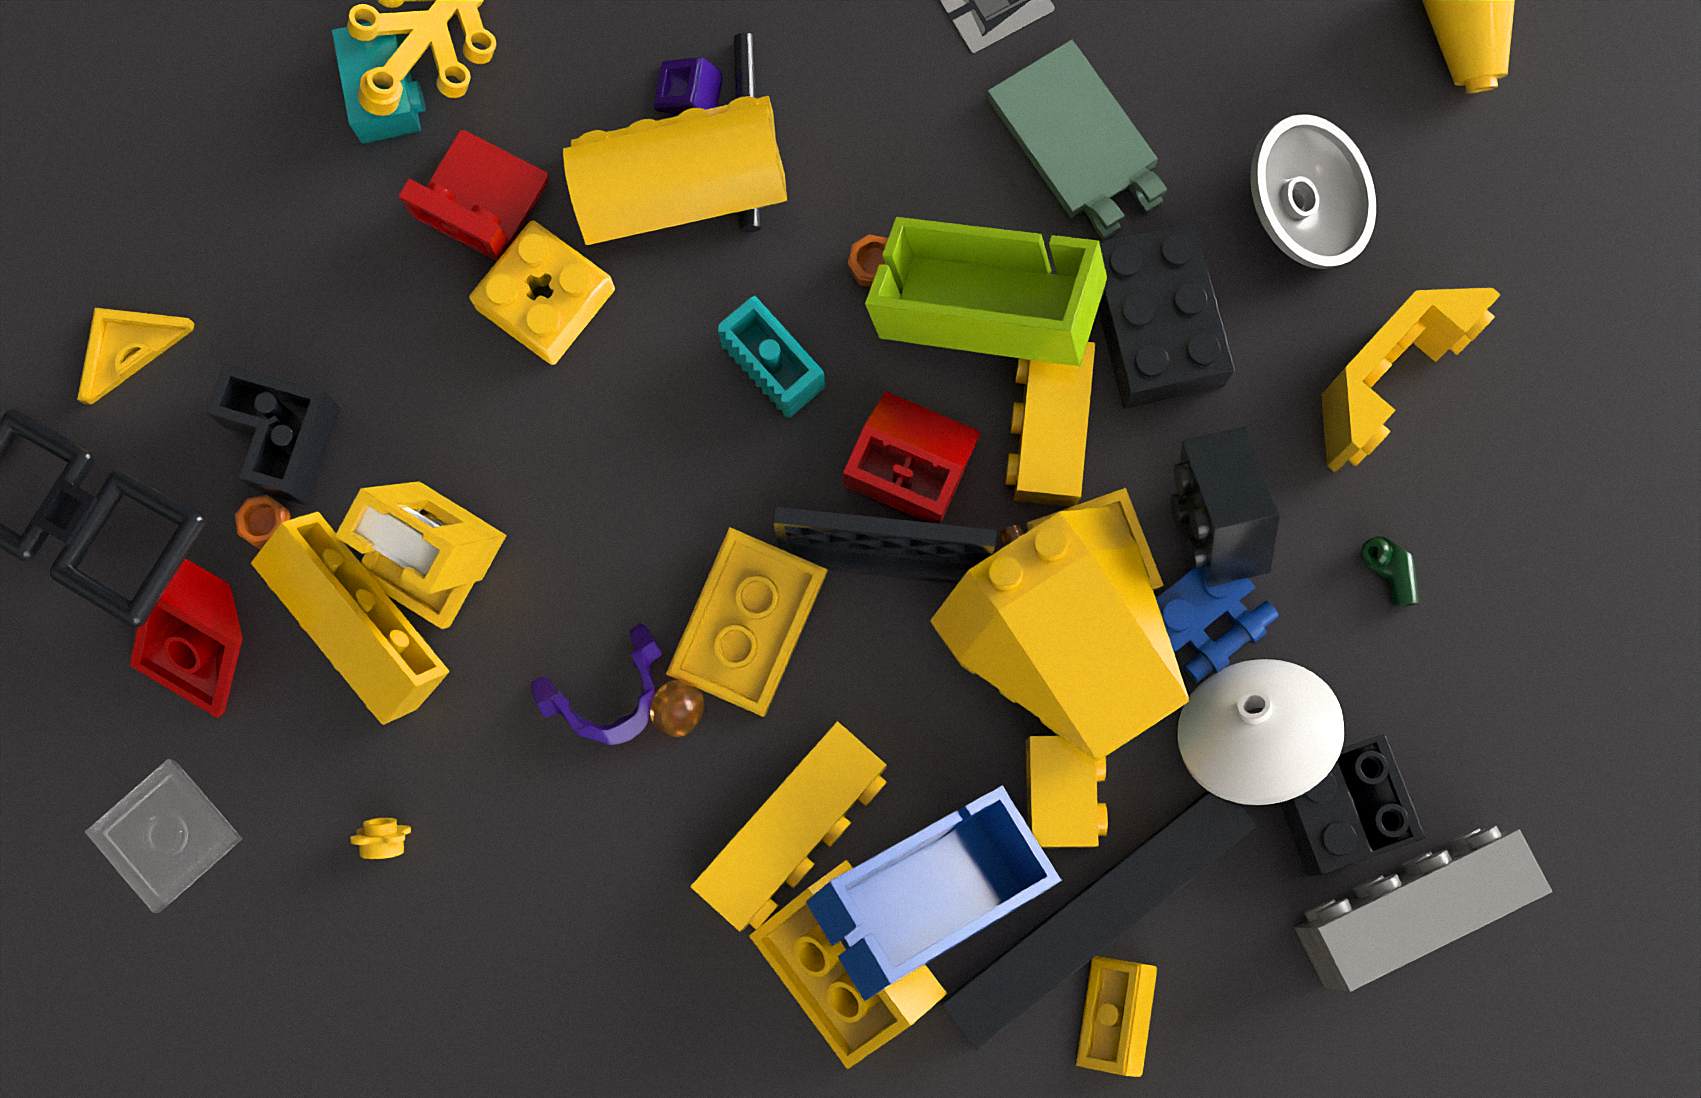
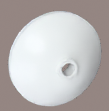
(1266, 753)

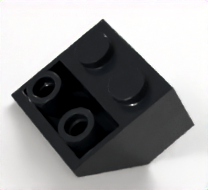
(1354, 810)

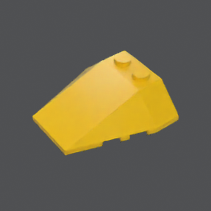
(1069, 631)

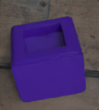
(687, 85)

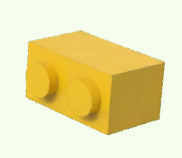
(1063, 794)

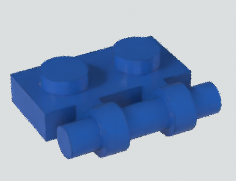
(1193, 606)

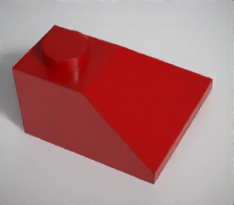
(192, 639)

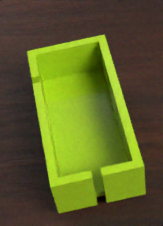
(987, 290)

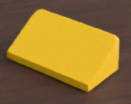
(1116, 1016)

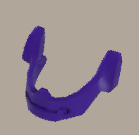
(625, 728)

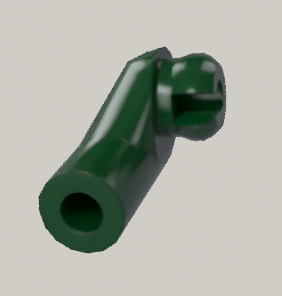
(1394, 565)

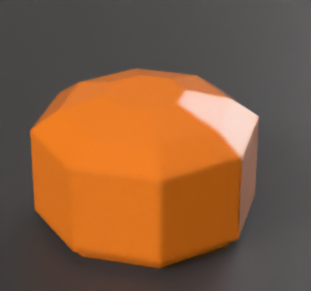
(865, 258)
(259, 519)

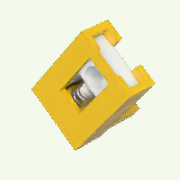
(420, 547)

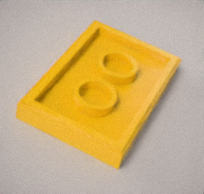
(747, 622)

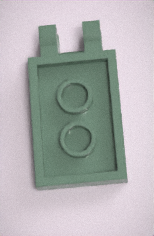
(1078, 137)

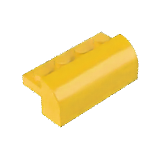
(675, 170)

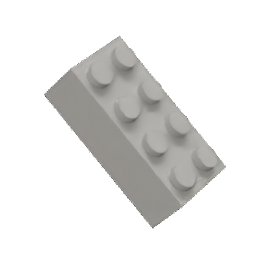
(1422, 909)

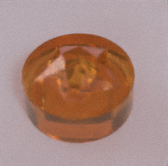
(677, 708)

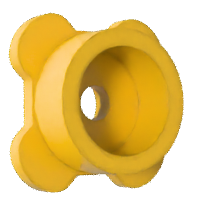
(380, 838)

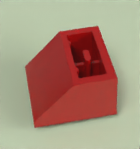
(910, 458)

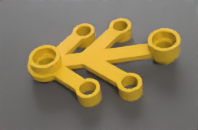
(424, 29)

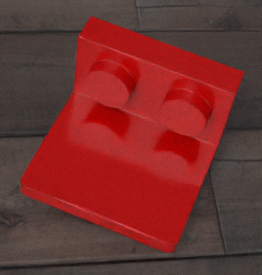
(477, 195)

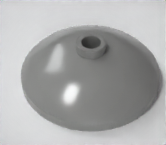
(1313, 191)

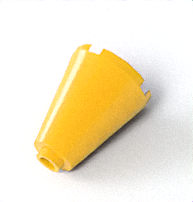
(1473, 39)

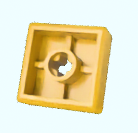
(542, 323)

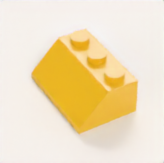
(824, 989)

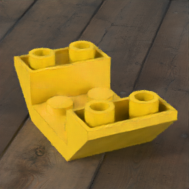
(1429, 320)

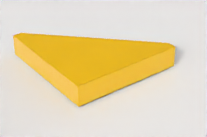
(124, 344)

